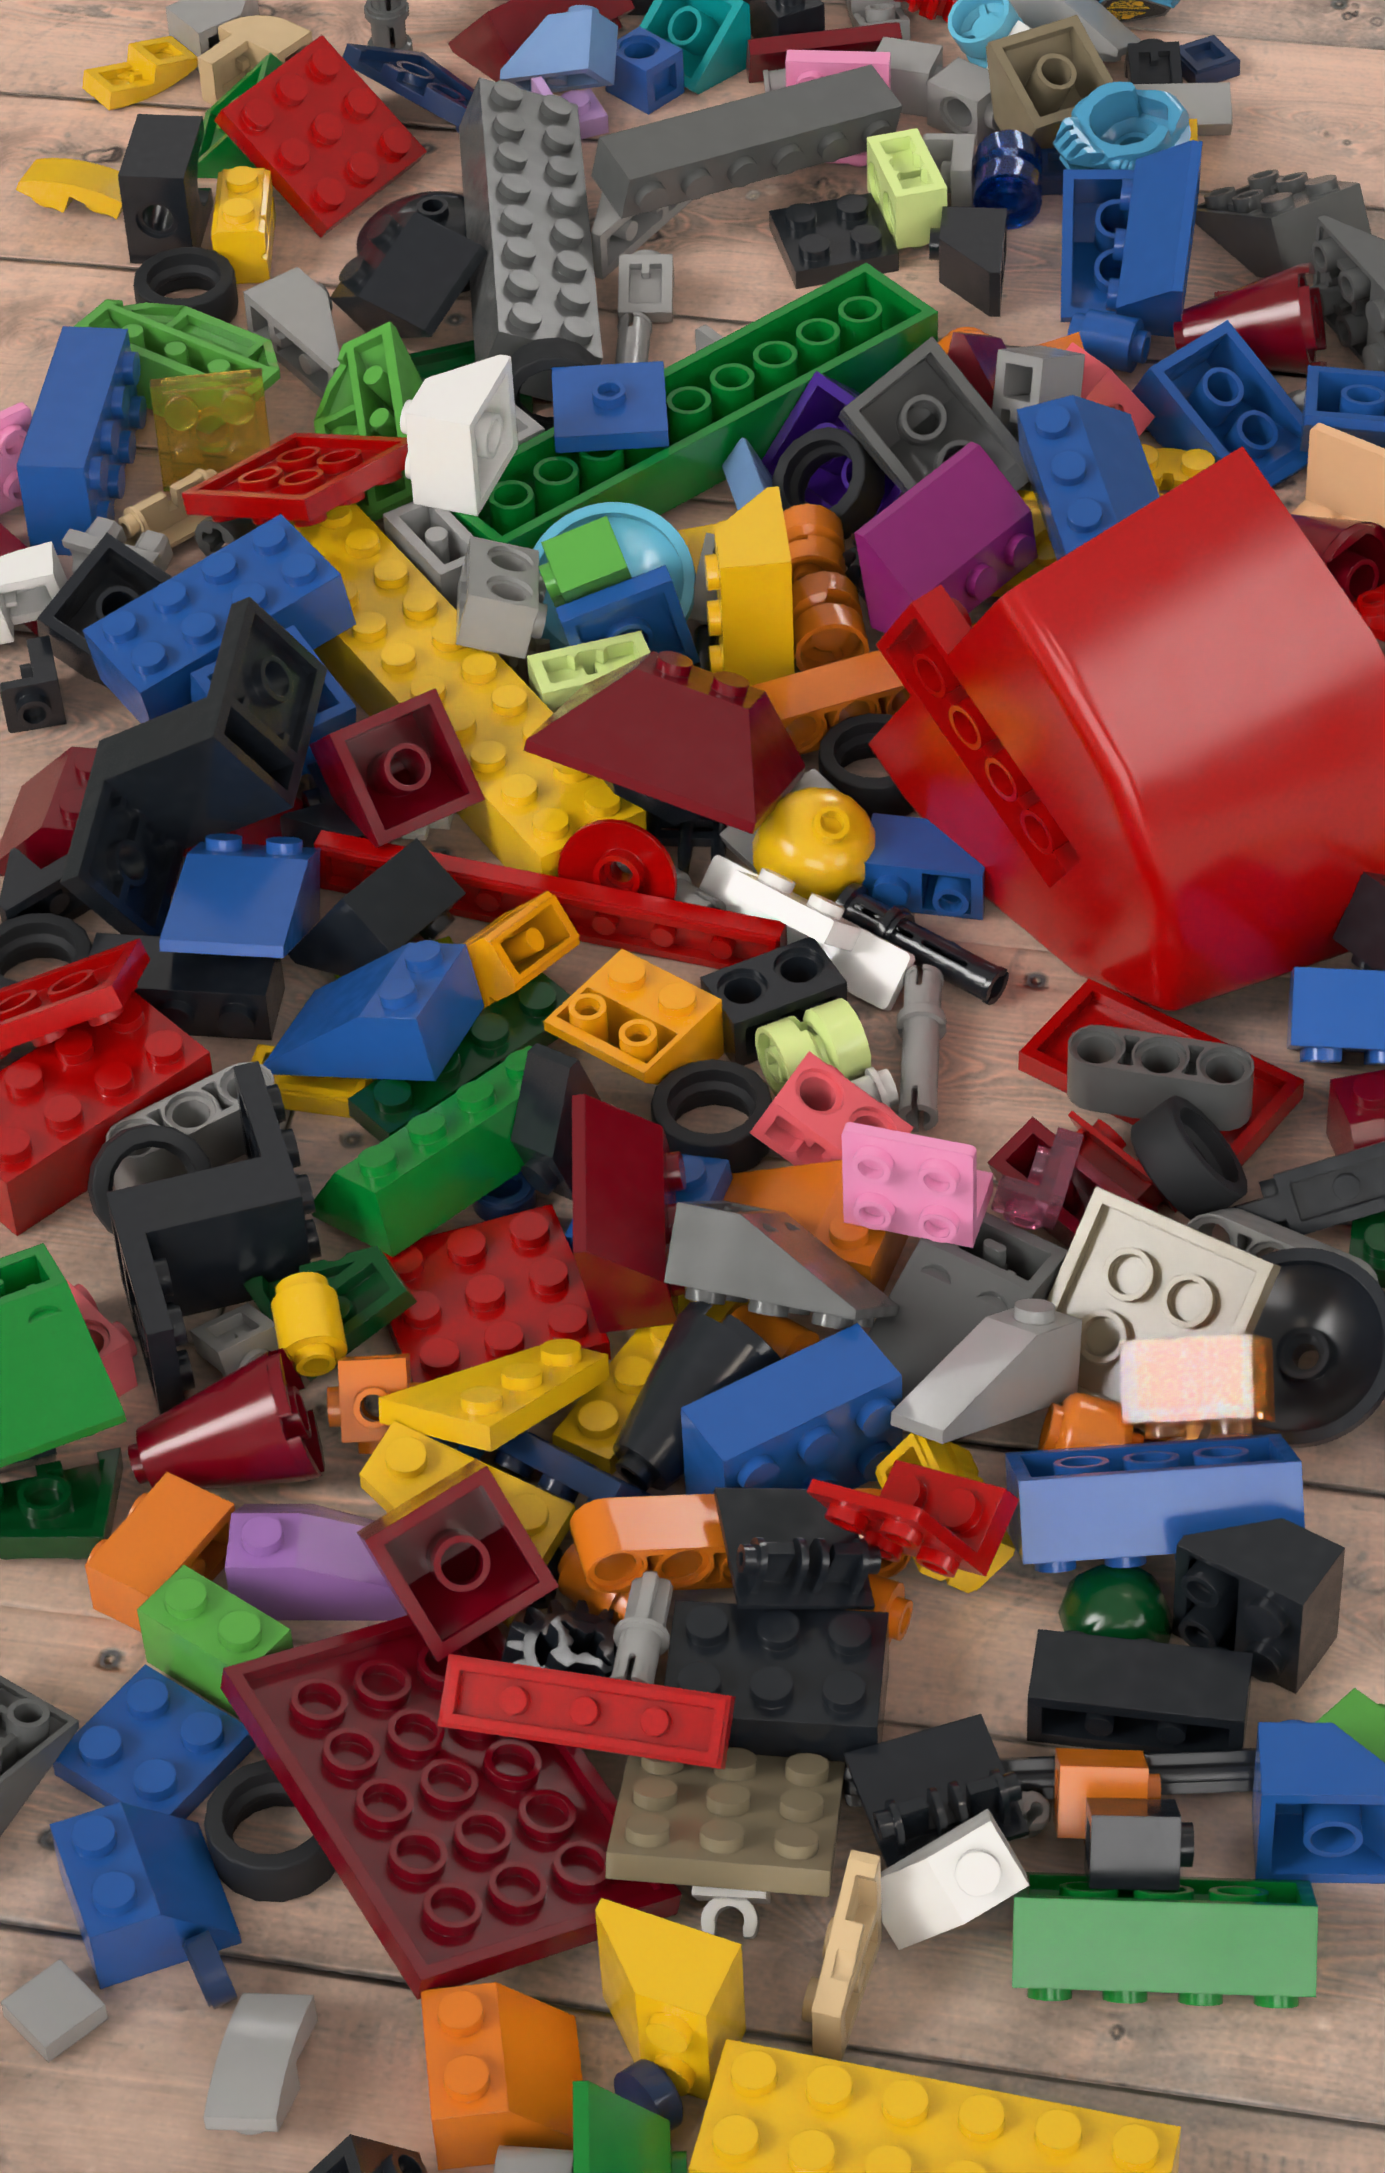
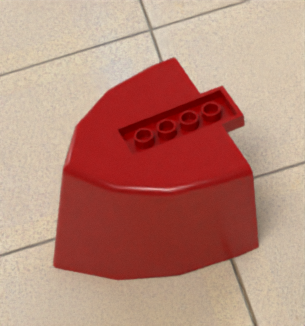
(1157, 743)

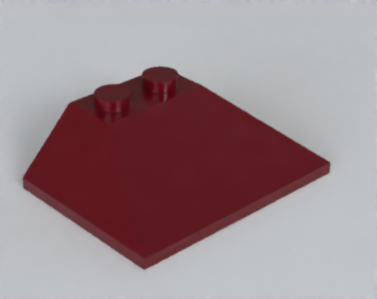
(677, 738)

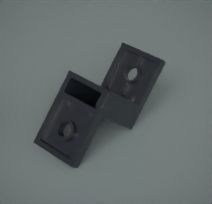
(195, 773)
(207, 1232)

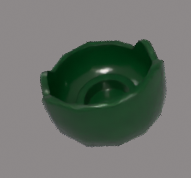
(1116, 1605)

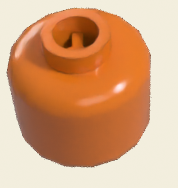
(1085, 1422)

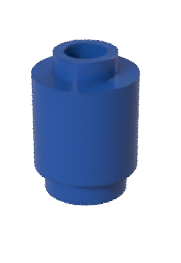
(1112, 338)

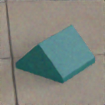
(709, 32)

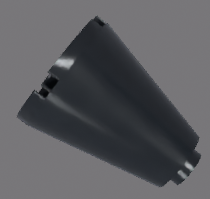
(692, 1364)

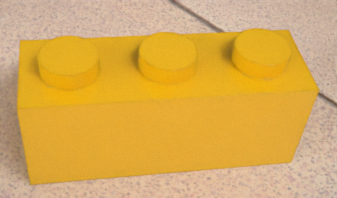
(753, 592)

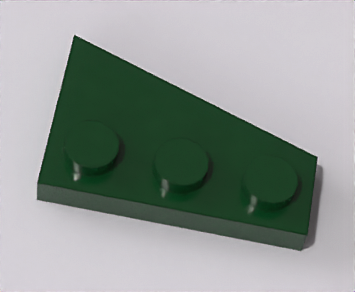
(60, 1509)

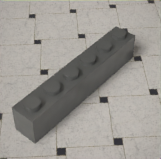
(744, 141)

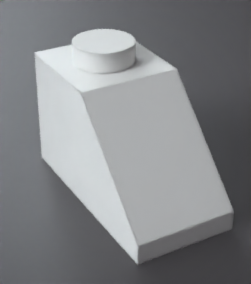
(949, 1881)

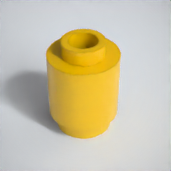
(309, 1322)

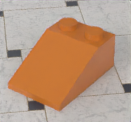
(815, 1200)

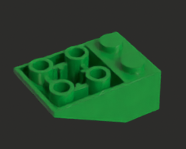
(48, 1362)

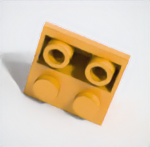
(640, 1019)

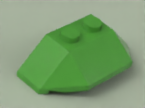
(184, 342)
(368, 401)

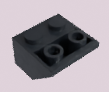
(1261, 1593)

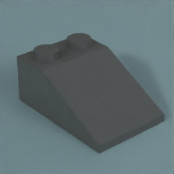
(925, 416)

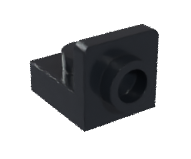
(1153, 62)
(35, 698)

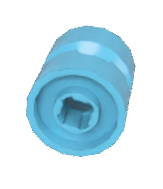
(979, 22)

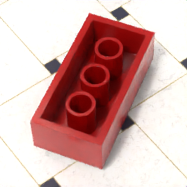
(72, 1092)

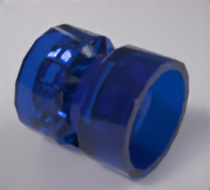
(1009, 176)

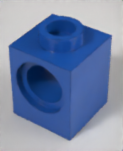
(647, 71)

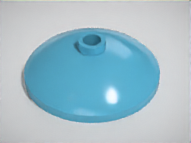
(645, 543)

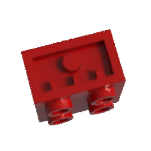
(925, 1515)

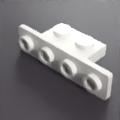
(865, 960)

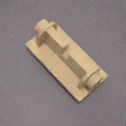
(163, 515)

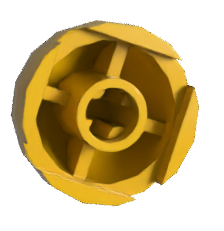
(816, 841)

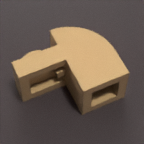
(242, 46)

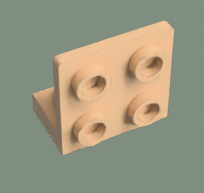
(1344, 477)

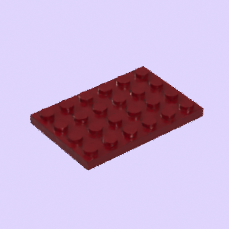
(446, 1837)

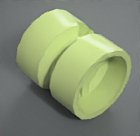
(827, 1031)

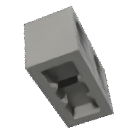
(500, 598)

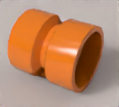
(814, 540)
(826, 620)

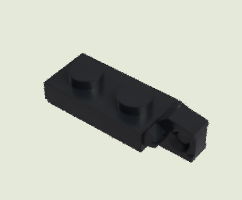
(1324, 1191)

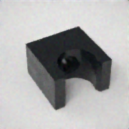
(161, 186)

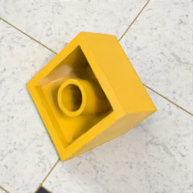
(671, 1992)

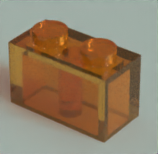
(1197, 1383)

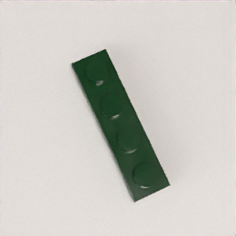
(495, 1034)

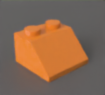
(497, 2072)

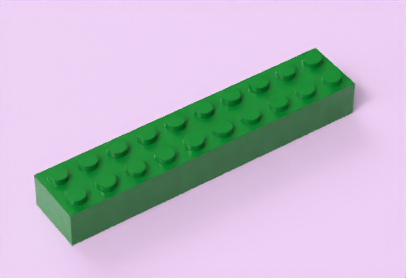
(713, 398)

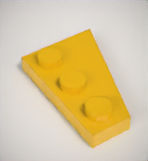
(500, 1397)
(413, 1462)

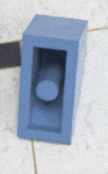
(568, 52)

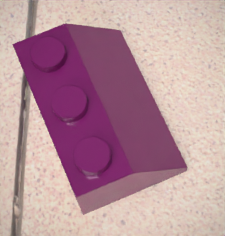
(949, 529)

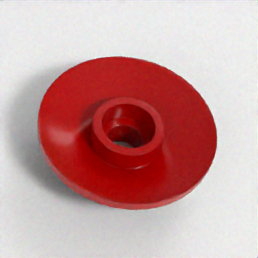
(598, 846)

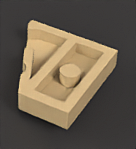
(848, 1957)

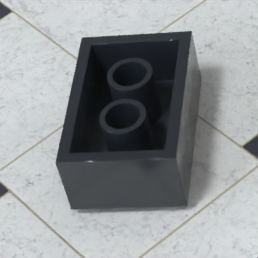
(796, 1674)

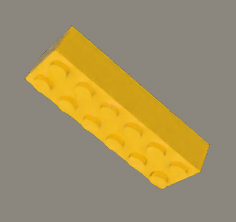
(834, 2116)

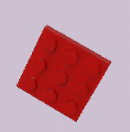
(320, 135)
(299, 478)
(491, 1294)

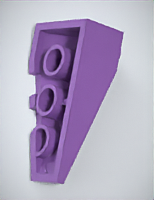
(305, 1564)

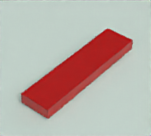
(586, 1711)

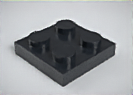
(832, 238)

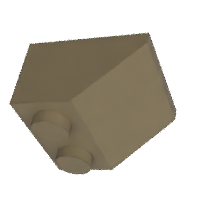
(1042, 77)

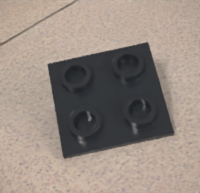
(790, 1555)
(933, 1783)

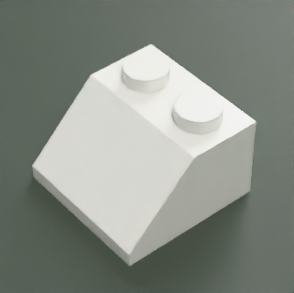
(460, 435)

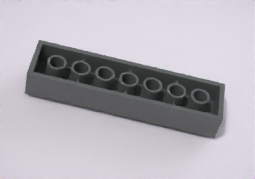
(532, 219)

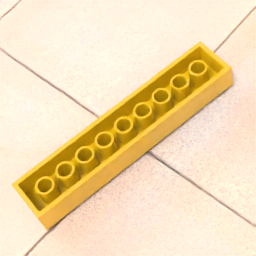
(409, 647)

